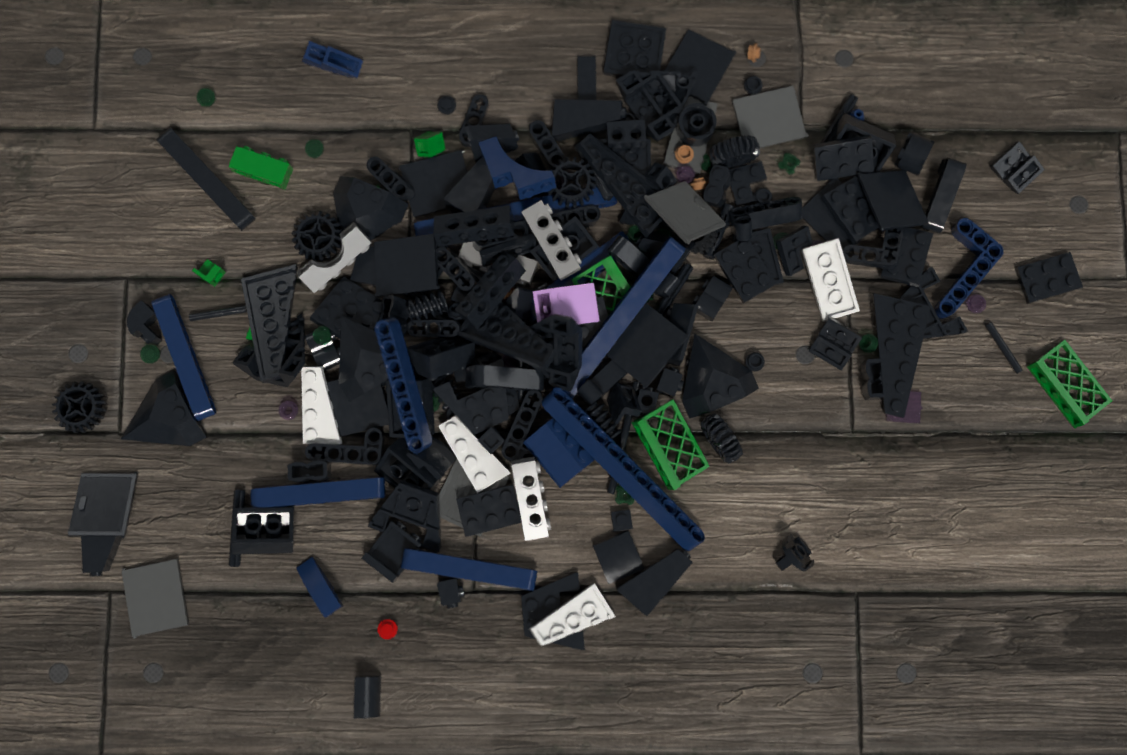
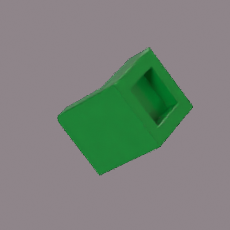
(429, 144)
(210, 272)

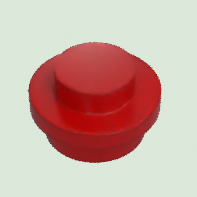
(387, 629)

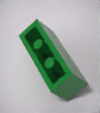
(261, 167)

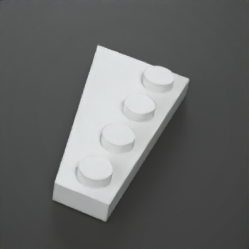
(317, 409)
(479, 465)
(576, 614)

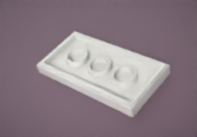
(830, 280)

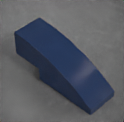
(332, 60)
(319, 587)

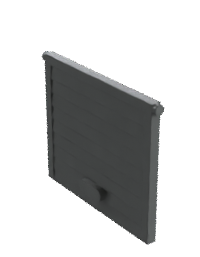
(770, 117)
(685, 211)
(458, 486)
(154, 597)

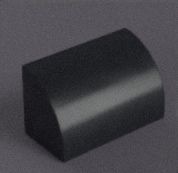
(367, 696)

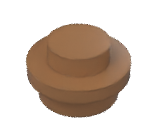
(754, 52)
(684, 154)
(699, 184)

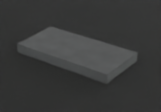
(675, 142)

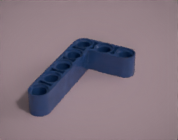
(972, 271)

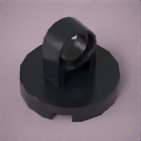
(796, 553)

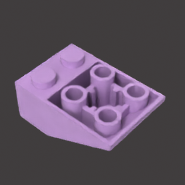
(569, 301)

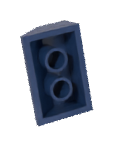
(558, 452)

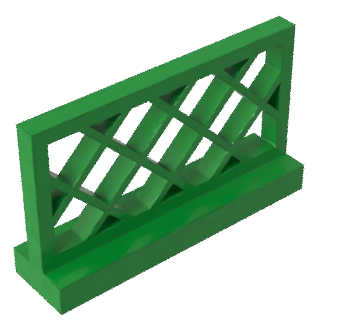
(615, 274)
(1060, 392)
(655, 449)

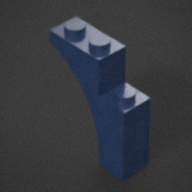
(506, 171)

